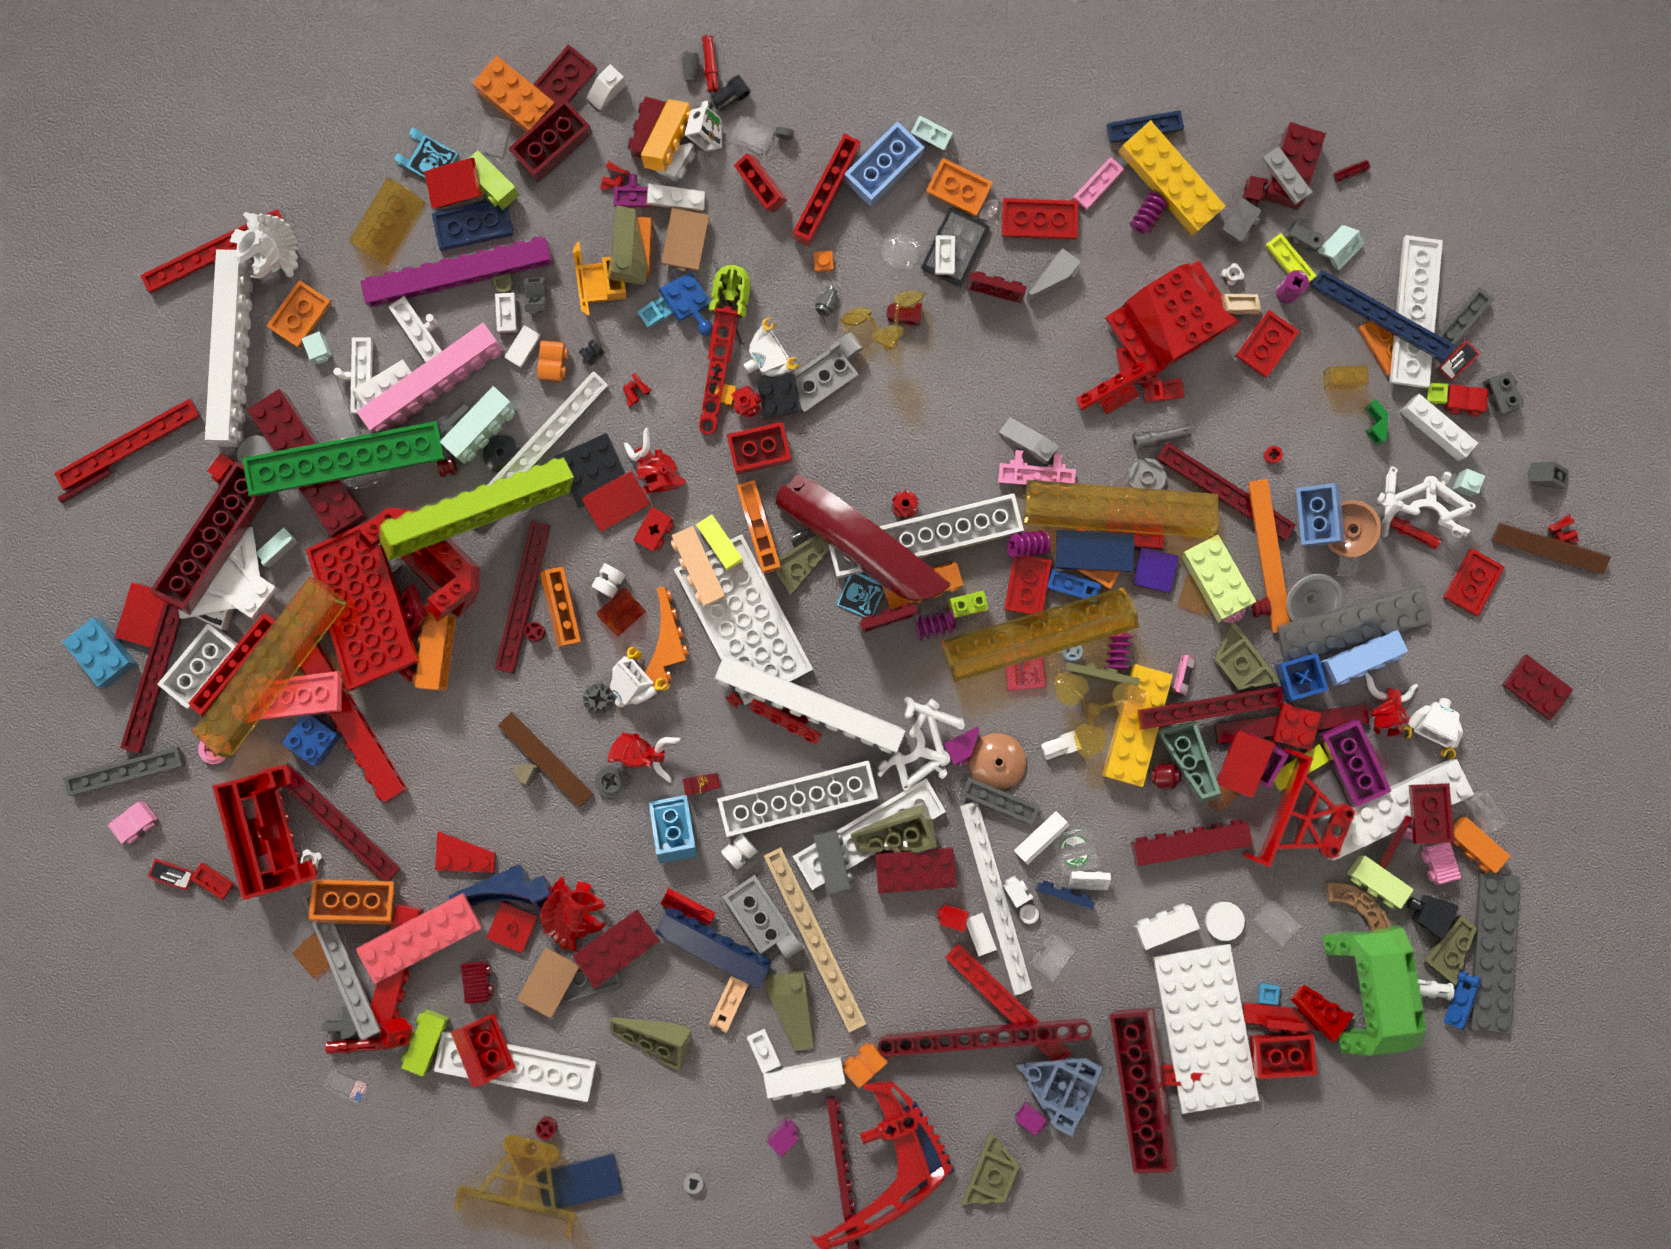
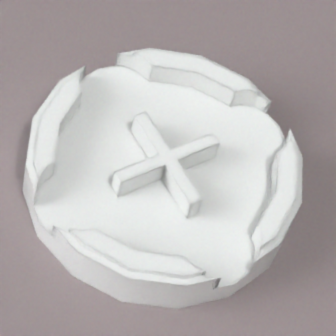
(1224, 921)

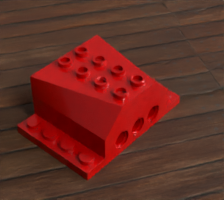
(1171, 318)

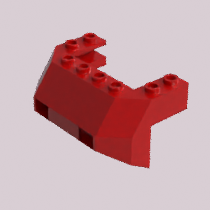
(440, 566)
(260, 833)

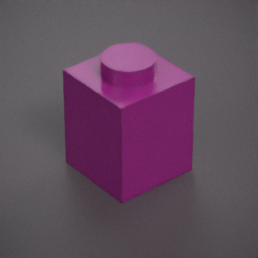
(1030, 1118)

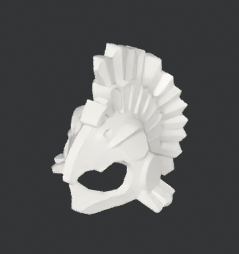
(269, 243)

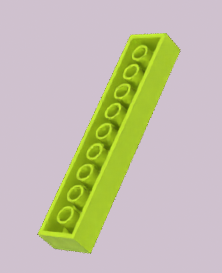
(475, 508)

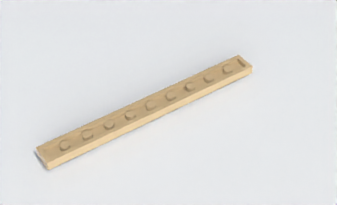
(815, 939)

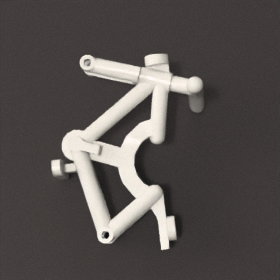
(1393, 503)
(938, 757)

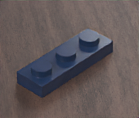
(1065, 894)

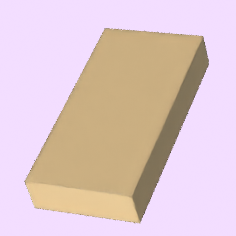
(1241, 303)

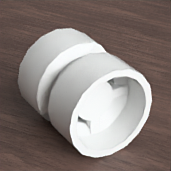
(608, 580)
(739, 851)

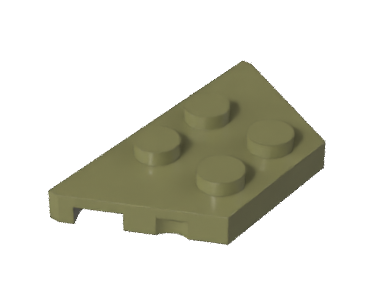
(1242, 662)
(1107, 675)
(992, 1174)

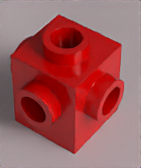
(746, 401)
(901, 511)

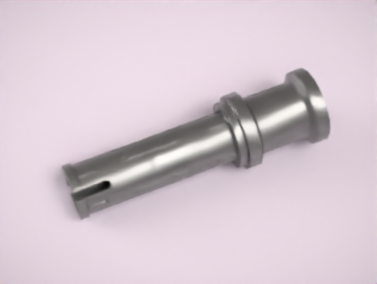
(1152, 437)

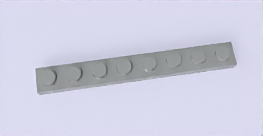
(345, 976)

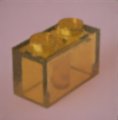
(1345, 377)

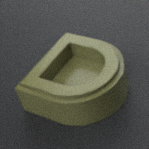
(503, 283)

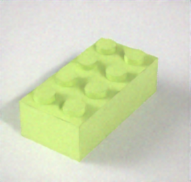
(1218, 578)

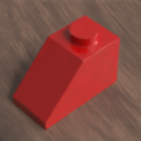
(953, 917)

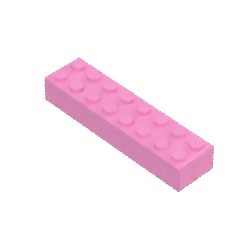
(431, 380)

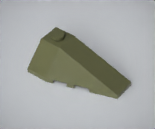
(627, 251)
(903, 831)
(790, 1002)
(662, 1039)

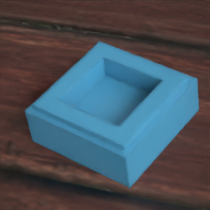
(1268, 994)

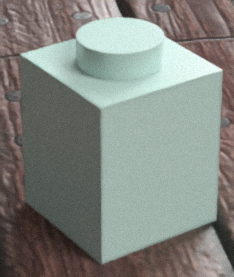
(317, 348)
(1468, 482)

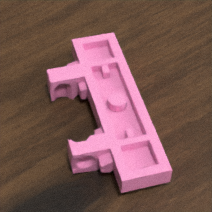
(1020, 472)

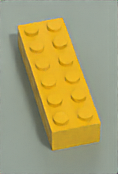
(1171, 178)
(1130, 745)

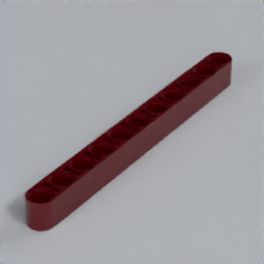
(993, 1042)

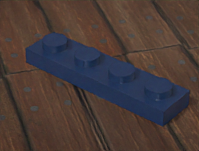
(1125, 129)

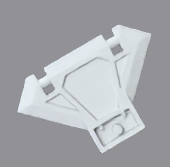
(237, 583)

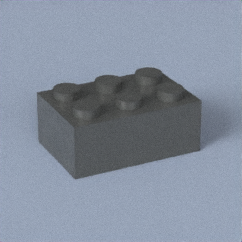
(833, 861)

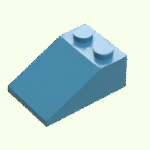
(672, 829)

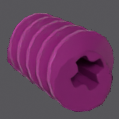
(1148, 213)
(1292, 286)
(1028, 543)
(935, 625)
(1118, 651)

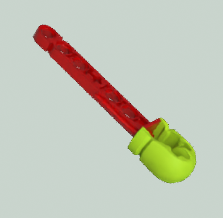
(724, 318)

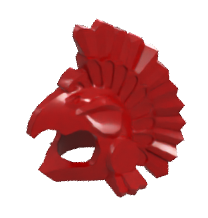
(567, 913)

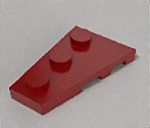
(459, 855)
(1323, 1014)

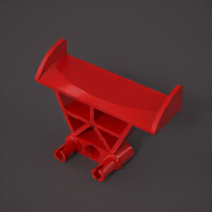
(1341, 815)

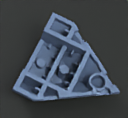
(1063, 1089)

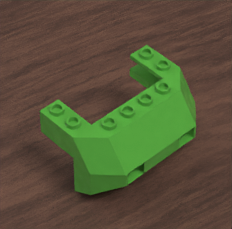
(1387, 990)

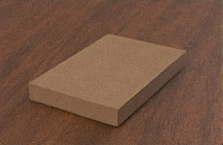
(685, 239)
(548, 982)

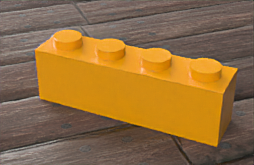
(666, 136)

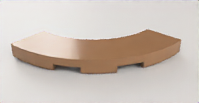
(1359, 900)

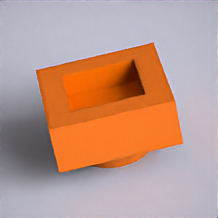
(823, 261)

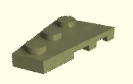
(800, 562)
(1450, 952)

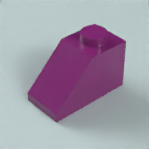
(961, 746)

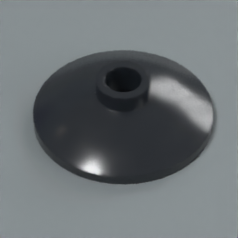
(495, 444)

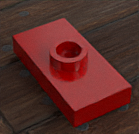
(212, 881)

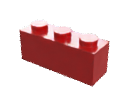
(760, 182)

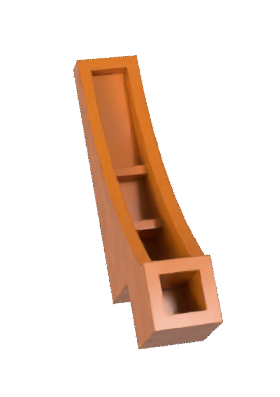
(758, 527)
(669, 646)

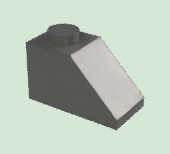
(1548, 475)

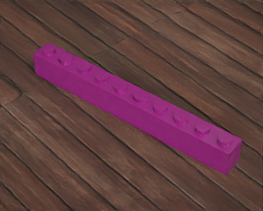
(456, 272)

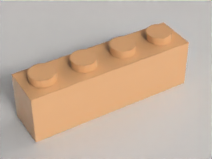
(698, 566)

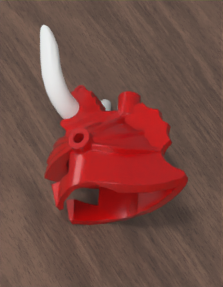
(656, 470)
(1391, 711)
(637, 752)

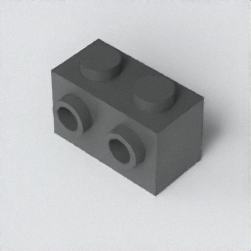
(1503, 394)

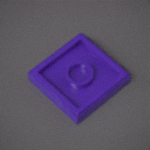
(1155, 570)

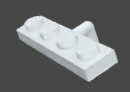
(416, 329)
(360, 368)

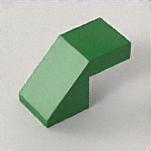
(1377, 431)

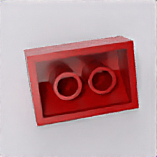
(482, 1050)

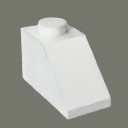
(606, 87)

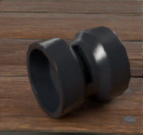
(590, 353)

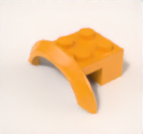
(593, 282)

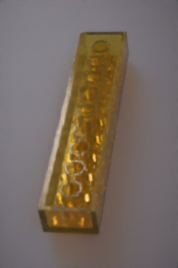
(1120, 509)
(1039, 634)
(269, 667)

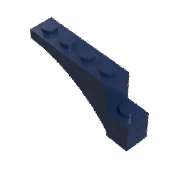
(509, 886)

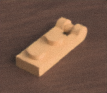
(729, 1003)

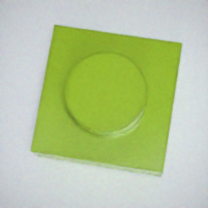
(1437, 393)

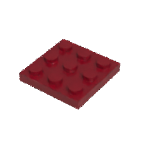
(887, 617)

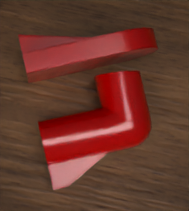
(618, 181)
(630, 394)
(1570, 536)

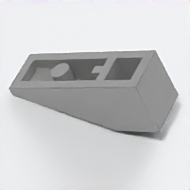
(1057, 273)
(1029, 440)

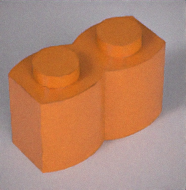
(551, 361)
(864, 1064)

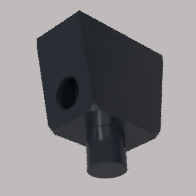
(1433, 914)

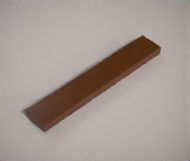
(1551, 548)
(545, 759)

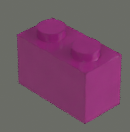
(783, 1136)

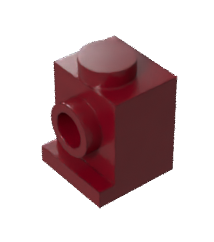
(1254, 190)

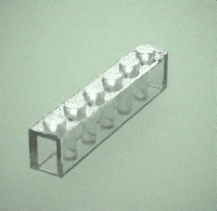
(340, 420)

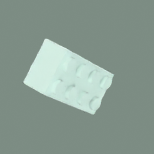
(479, 425)

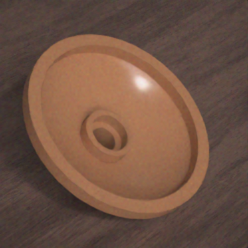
(1369, 529)
(983, 758)

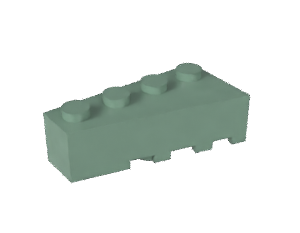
(1190, 756)

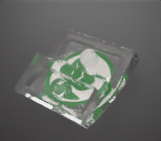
(1075, 851)

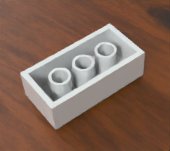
(197, 664)

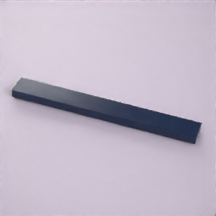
(1383, 316)

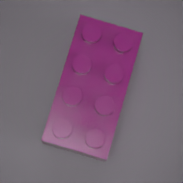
(1354, 763)

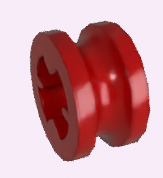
(1269, 459)
(407, 673)
(733, 700)

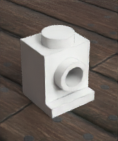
(1017, 891)

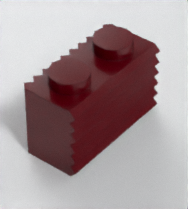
(477, 982)

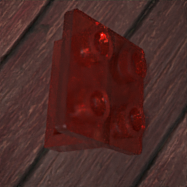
(620, 612)

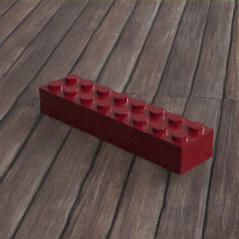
(287, 430)
(208, 543)
(1143, 1090)

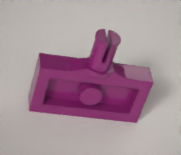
(631, 195)

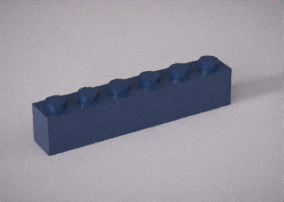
(713, 947)

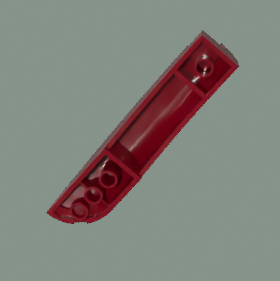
(859, 540)

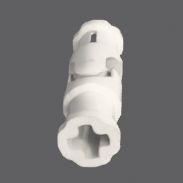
(1433, 989)

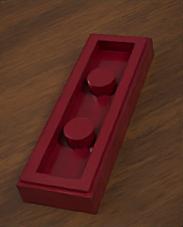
(1395, 841)

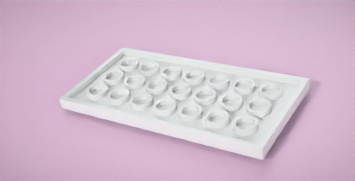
(749, 620)
(1205, 1028)

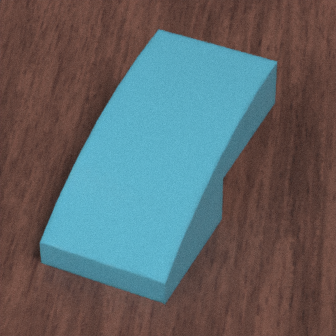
(655, 312)

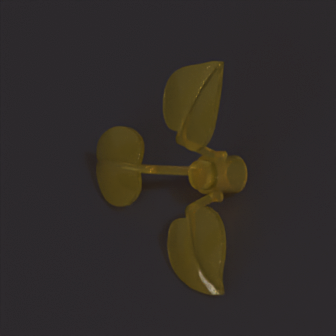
(889, 335)
(1091, 739)

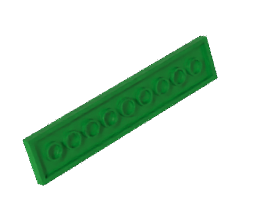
(343, 459)

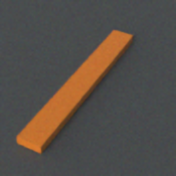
(1269, 551)

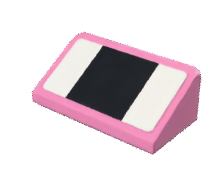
(1183, 674)

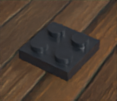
(779, 396)

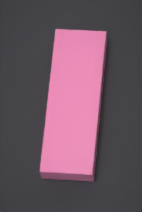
(1098, 184)

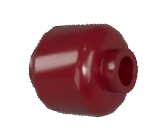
(1166, 776)

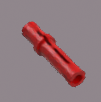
(710, 64)
(1418, 534)
(347, 1045)

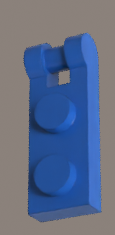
(1072, 585)
(1462, 1001)

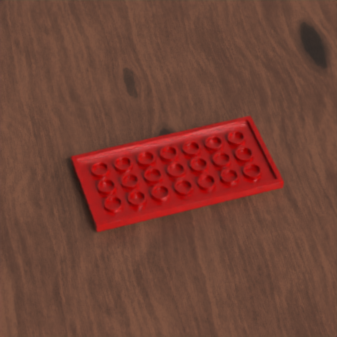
(372, 628)

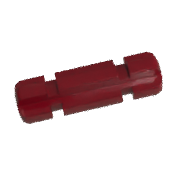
(1351, 171)

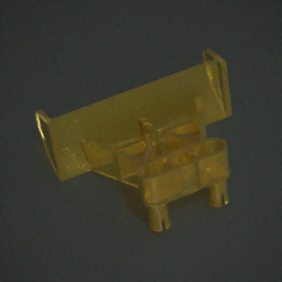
(518, 1146)

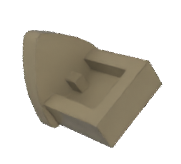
(525, 773)

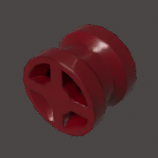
(447, 466)
(1261, 607)
(532, 629)
(543, 1131)

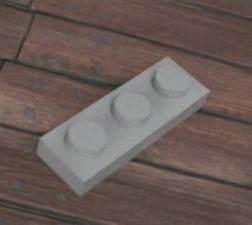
(1286, 175)

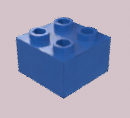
(1301, 677)
(312, 739)

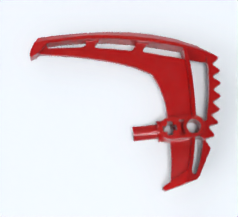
(910, 1167)

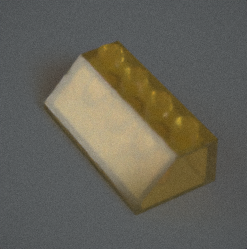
(386, 221)

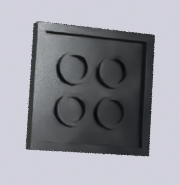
(592, 466)

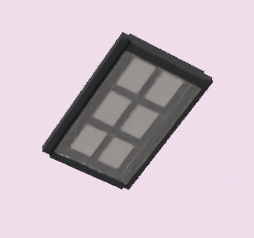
(968, 240)

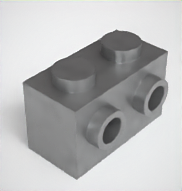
(1240, 222)

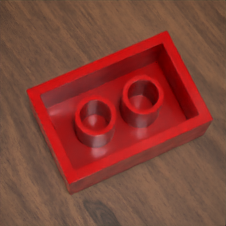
(759, 448)
(1283, 1055)

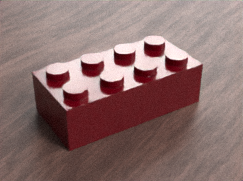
(550, 140)
(1302, 149)
(915, 870)
(616, 948)

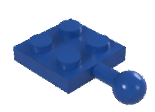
(686, 299)

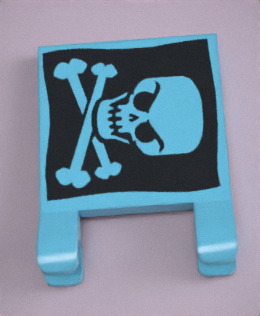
(427, 155)
(861, 595)

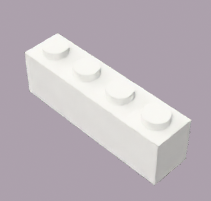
(1439, 427)
(804, 1078)

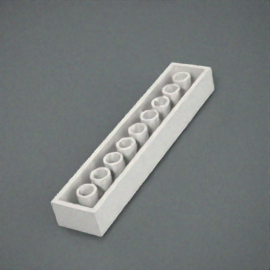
(228, 350)
(947, 530)
(807, 702)

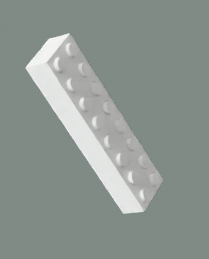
(797, 798)
(1385, 813)

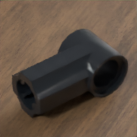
(735, 90)

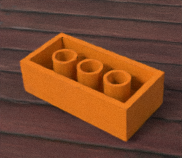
(512, 94)
(435, 653)
(352, 902)

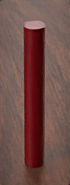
(85, 485)

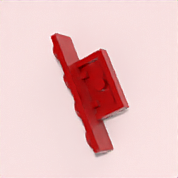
(1115, 391)
(783, 717)
(1277, 1018)

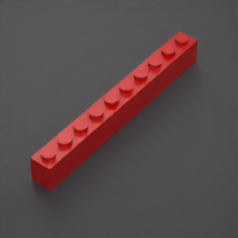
(358, 735)

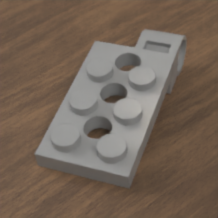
(840, 351)
(785, 938)

